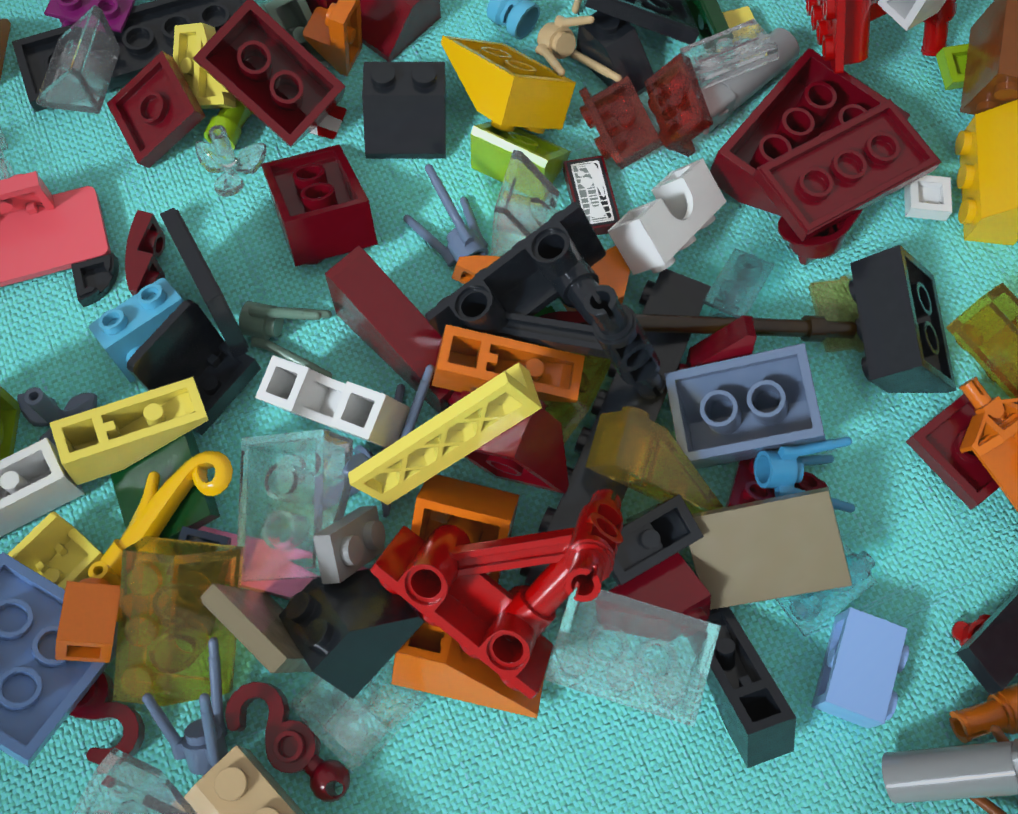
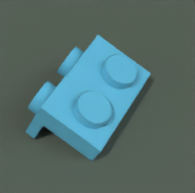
(134, 321)

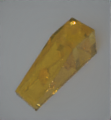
(647, 460)

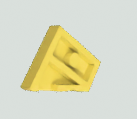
(187, 43)

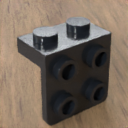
(192, 347)

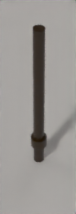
(808, 328)

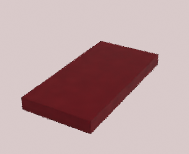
(845, 169)

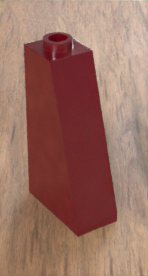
(387, 322)

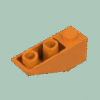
(439, 666)

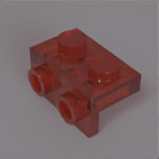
(621, 122)

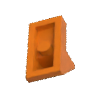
(336, 33)

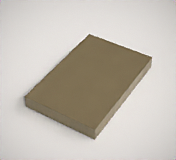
(770, 549)
(256, 624)

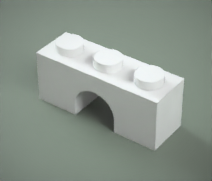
(661, 228)
(332, 402)

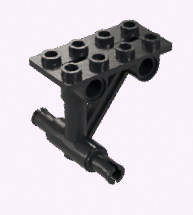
(536, 272)

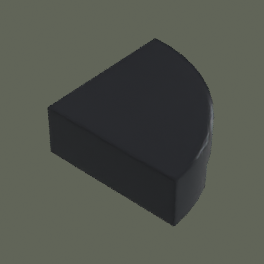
(95, 278)

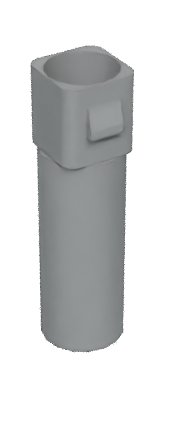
(732, 93)
(952, 772)

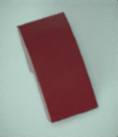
(143, 246)

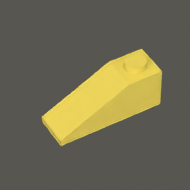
(126, 430)

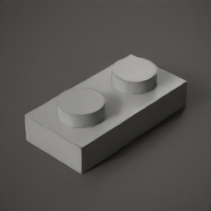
(349, 544)

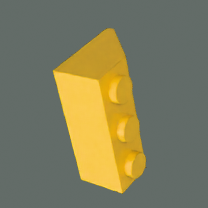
(989, 176)

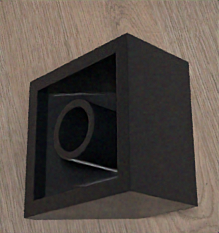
(404, 110)
(349, 628)

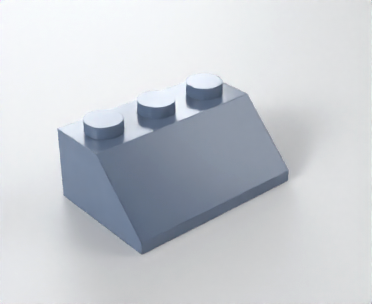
(744, 406)

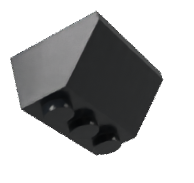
(900, 324)

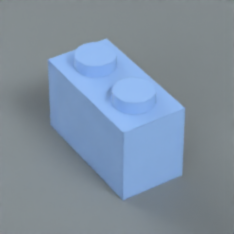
(861, 669)

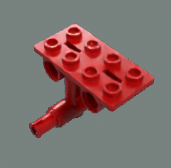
(845, 29)
(503, 627)

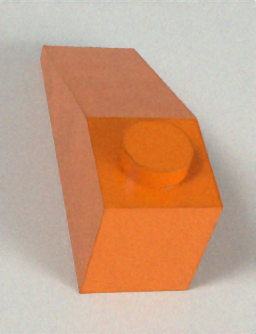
(473, 358)

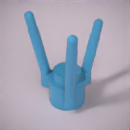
(786, 467)

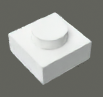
(929, 198)

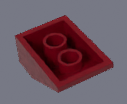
(319, 205)

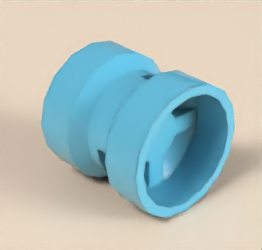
(516, 15)

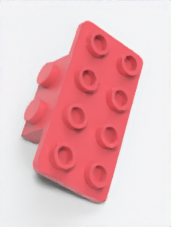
(46, 230)

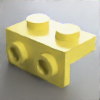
(57, 551)

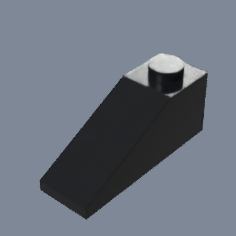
(747, 695)

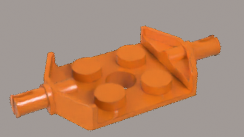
(994, 436)

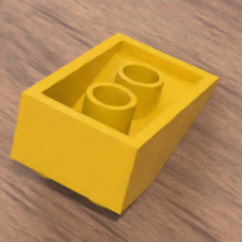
(510, 85)

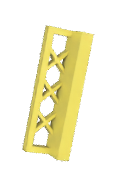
(448, 436)

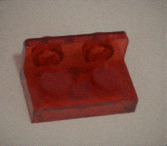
(678, 104)

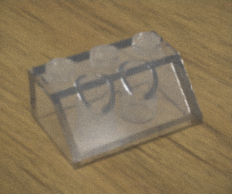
(634, 655)

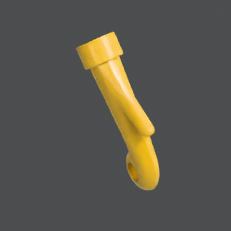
(160, 505)

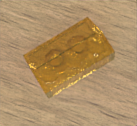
(166, 624)

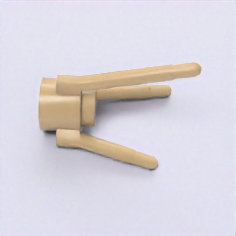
(559, 42)

